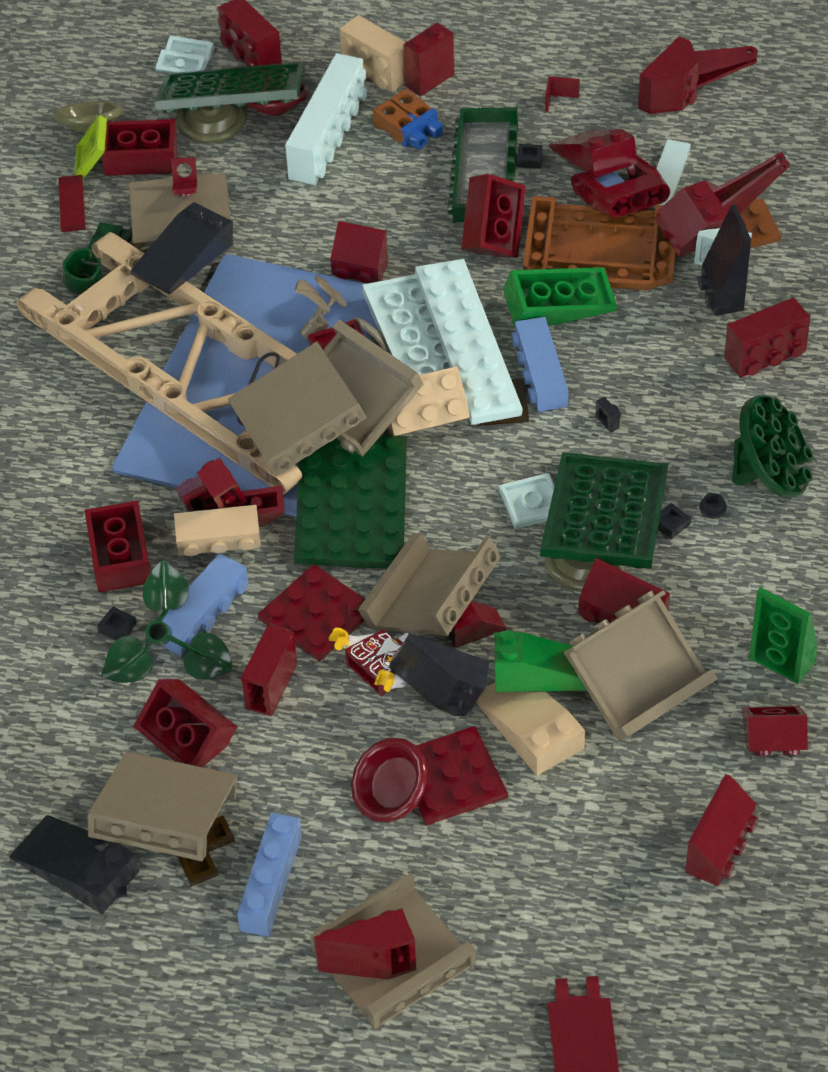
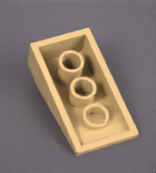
(534, 726)

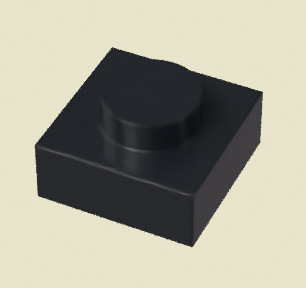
(529, 155)
(608, 414)
(673, 521)
(116, 623)

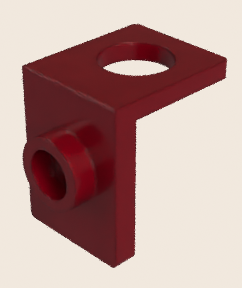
(561, 87)
(184, 185)

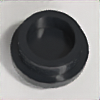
(713, 506)

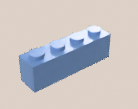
(540, 364)
(207, 598)
(269, 874)

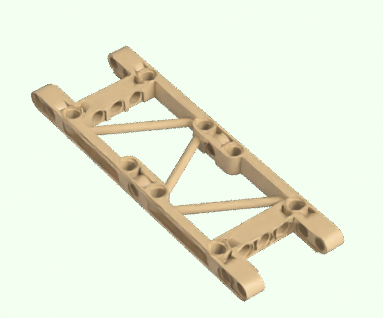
(72, 327)

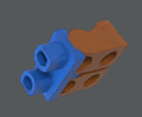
(408, 121)

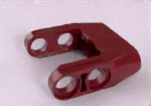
(642, 191)

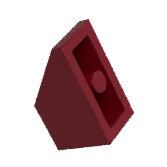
(221, 484)
(268, 502)
(475, 624)

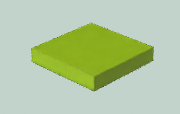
(90, 147)

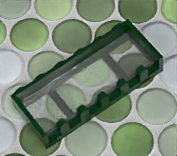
(484, 146)

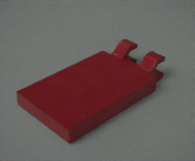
(582, 1030)

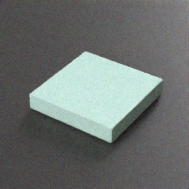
(528, 499)

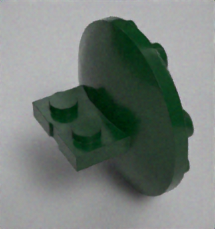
(771, 448)

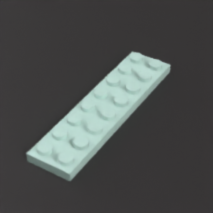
(468, 340)

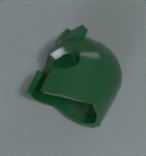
(78, 274)

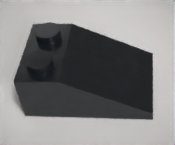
(441, 674)

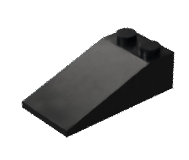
(184, 248)
(726, 266)
(77, 864)

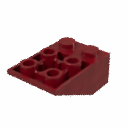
(368, 947)

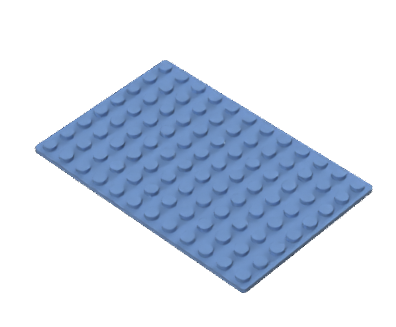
(265, 297)

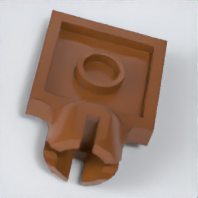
(760, 224)

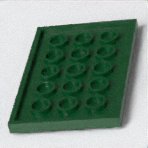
(230, 86)
(352, 505)
(605, 510)

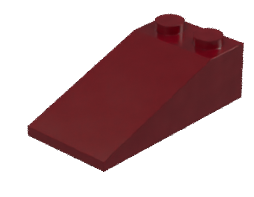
(598, 150)

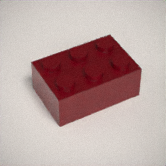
(248, 34)
(140, 147)
(767, 337)
(117, 546)

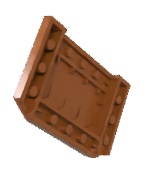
(579, 237)

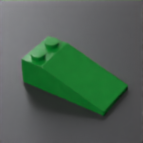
(558, 294)
(782, 637)
(532, 664)

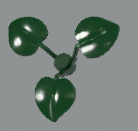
(127, 657)

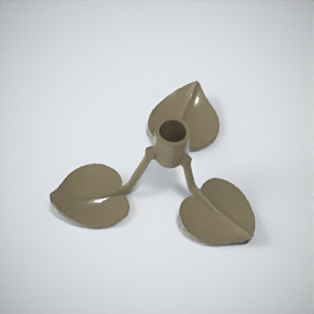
(318, 322)

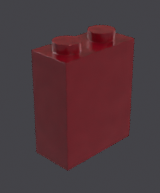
(429, 59)
(269, 670)

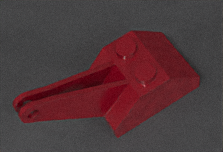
(679, 70)
(706, 204)

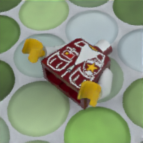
(370, 657)

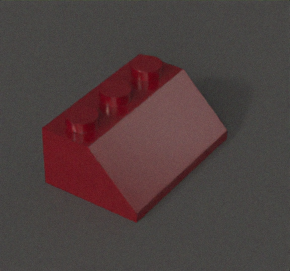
(493, 216)
(610, 590)
(184, 724)
(721, 833)

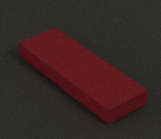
(72, 203)

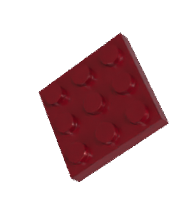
(313, 609)
(458, 776)

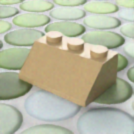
(217, 530)

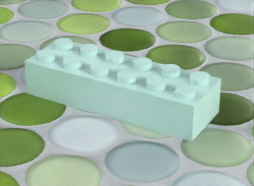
(326, 119)

